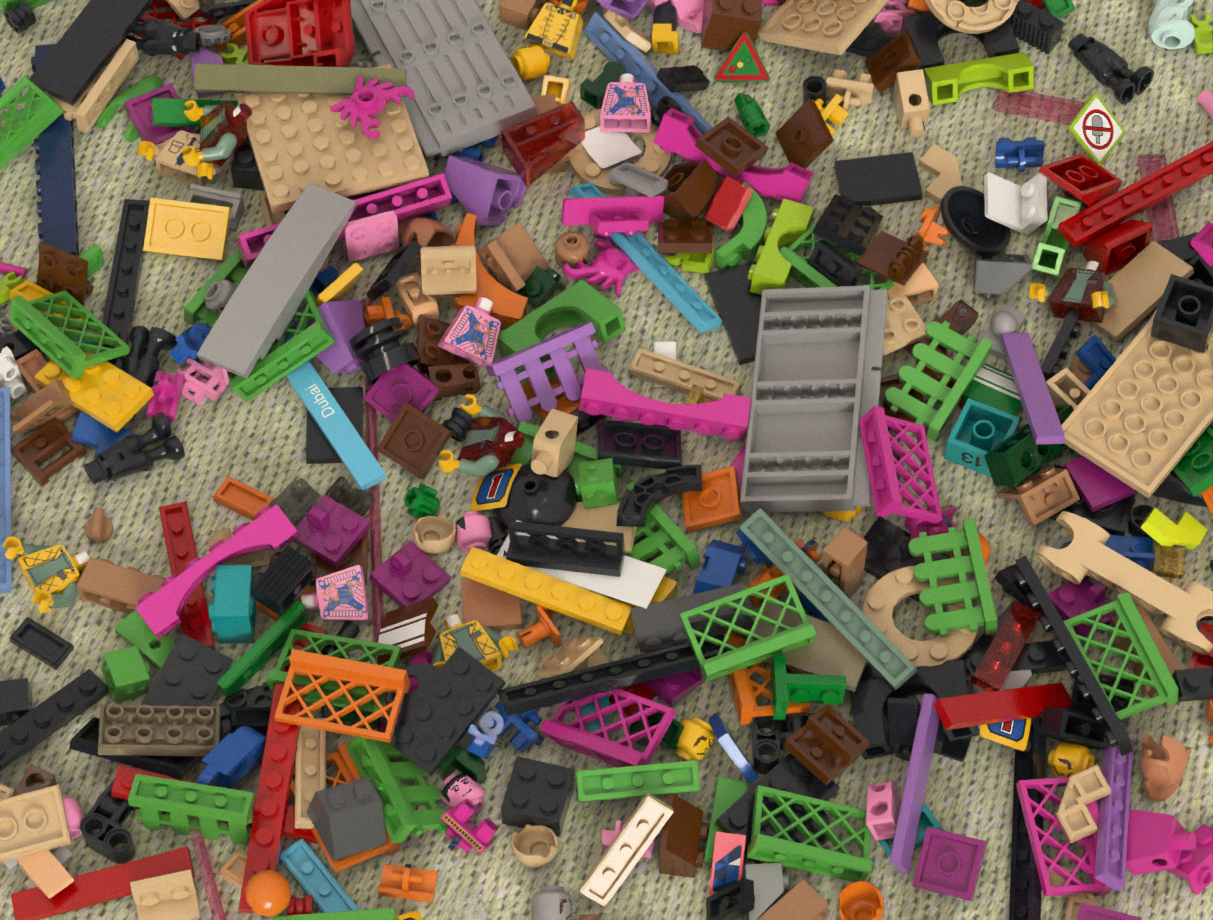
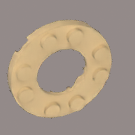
(972, 19)
(587, 170)
(879, 609)

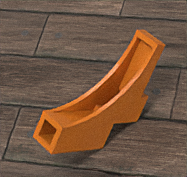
(507, 305)

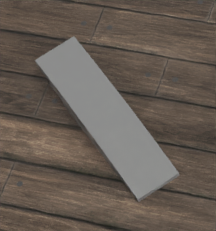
(277, 281)

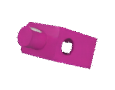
(1155, 842)

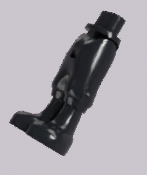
(164, 38)
(1106, 65)
(153, 341)
(127, 455)

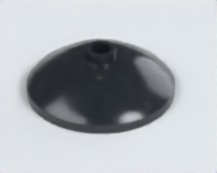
(965, 220)
(547, 504)

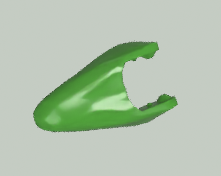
(141, 87)

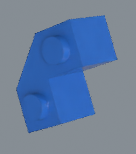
(721, 566)

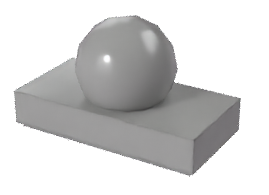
(637, 180)
(1004, 321)

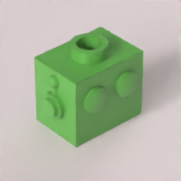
(597, 483)
(125, 673)

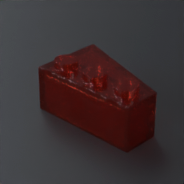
(543, 141)

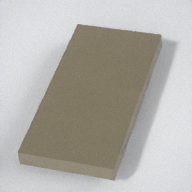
(825, 656)
(158, 730)

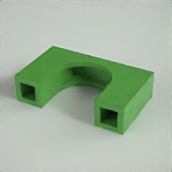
(569, 308)

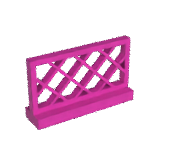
(883, 467)
(603, 748)
(1088, 843)

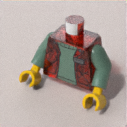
(220, 131)
(1080, 290)
(487, 444)

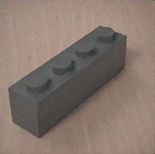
(661, 625)

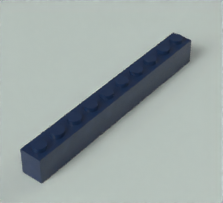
(57, 178)

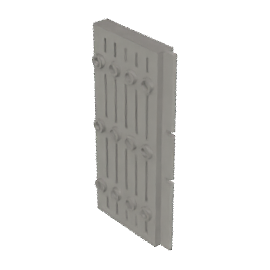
(452, 64)
(809, 396)

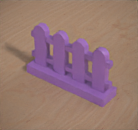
(535, 371)

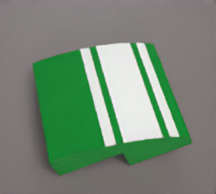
(994, 389)

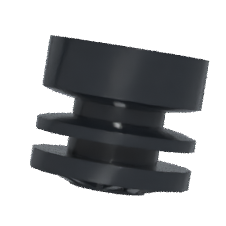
(382, 345)

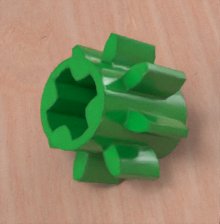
(422, 501)

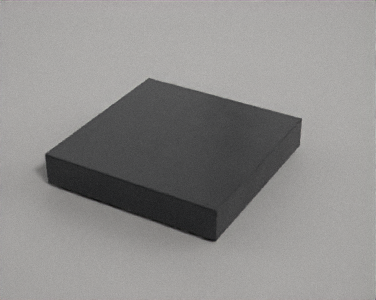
(393, 270)

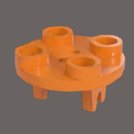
(931, 231)

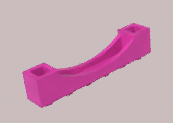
(680, 135)
(608, 397)
(267, 532)

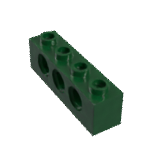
(1020, 456)

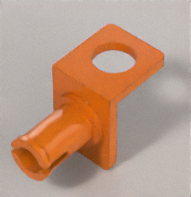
(540, 630)

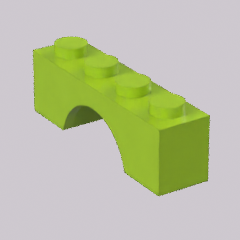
(1003, 72)
(788, 225)

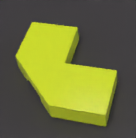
(1185, 532)

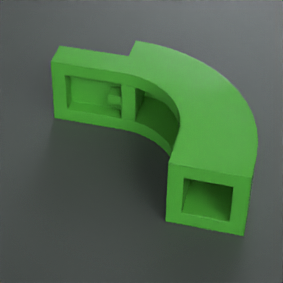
(750, 237)
(1054, 247)

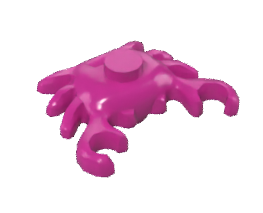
(368, 102)
(609, 266)

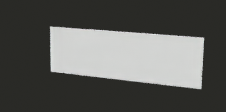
(634, 586)

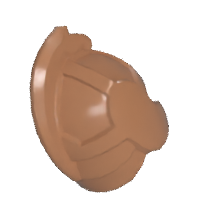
(425, 232)
(1162, 766)

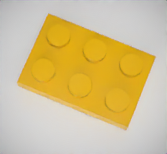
(187, 229)

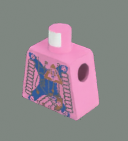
(625, 107)
(473, 333)
(340, 596)

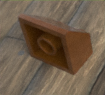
(727, 20)
(689, 189)
(681, 839)

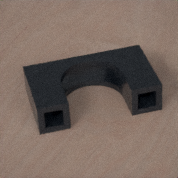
(928, 30)
(872, 695)

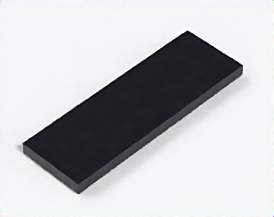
(87, 47)

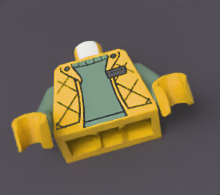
(48, 572)
(474, 639)

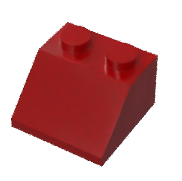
(1118, 245)

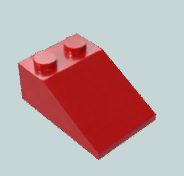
(1082, 179)

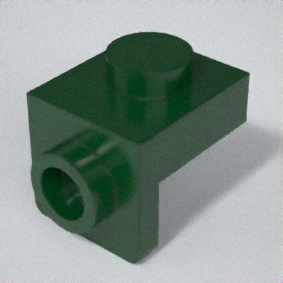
(541, 285)
(465, 763)

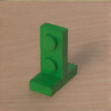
(802, 688)

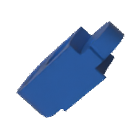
(233, 758)

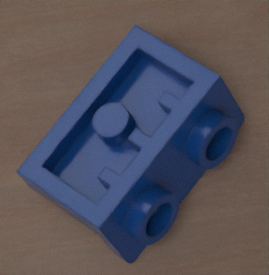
(1134, 548)

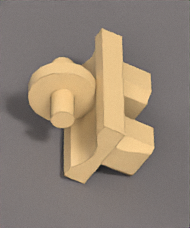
(851, 91)

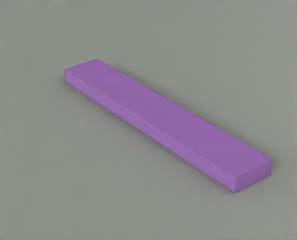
(1032, 388)
(915, 785)
(1114, 819)

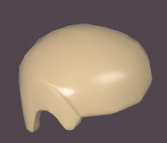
(434, 534)
(535, 845)

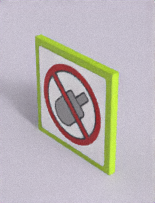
(1096, 129)

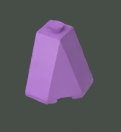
(484, 188)
(344, 321)

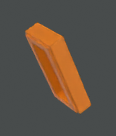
(241, 498)

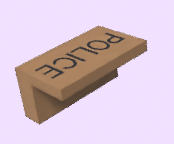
(42, 407)

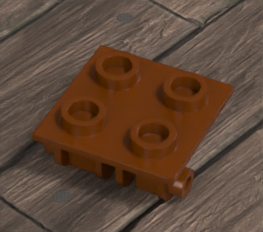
(894, 257)
(63, 272)
(429, 334)

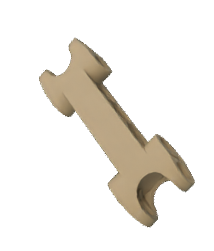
(1092, 558)

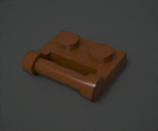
(43, 445)

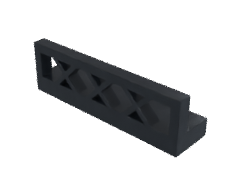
(566, 552)

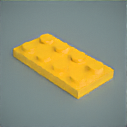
(101, 392)

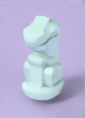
(1169, 24)

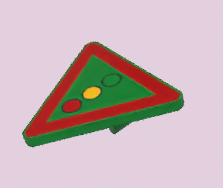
(743, 63)

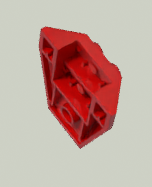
(300, 33)

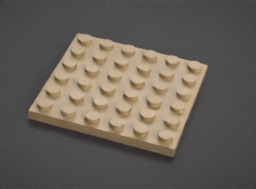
(305, 142)

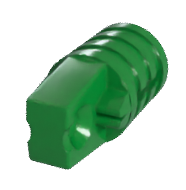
(751, 115)

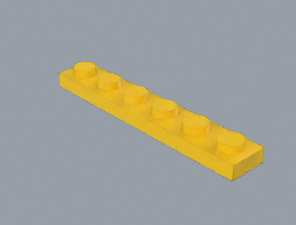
(546, 591)

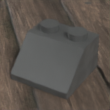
(349, 818)

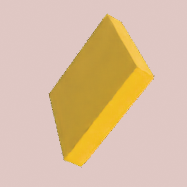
(341, 285)

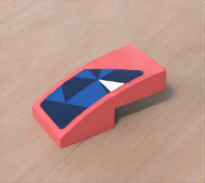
(727, 860)

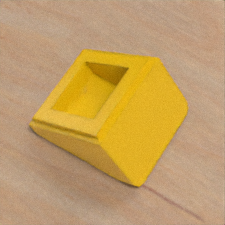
(556, 86)

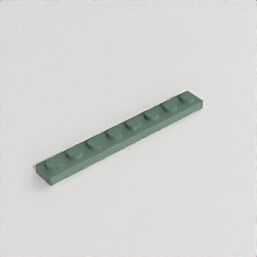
(828, 599)

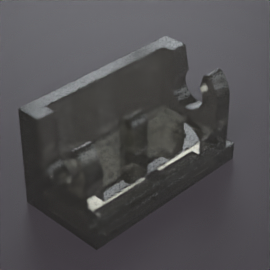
(296, 499)

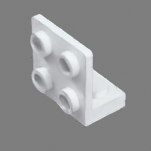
(1014, 205)

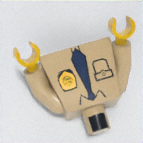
(170, 161)

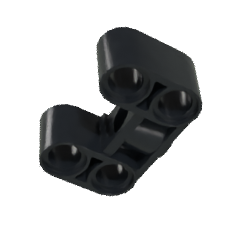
(773, 742)
(108, 815)

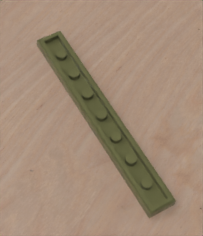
(290, 79)

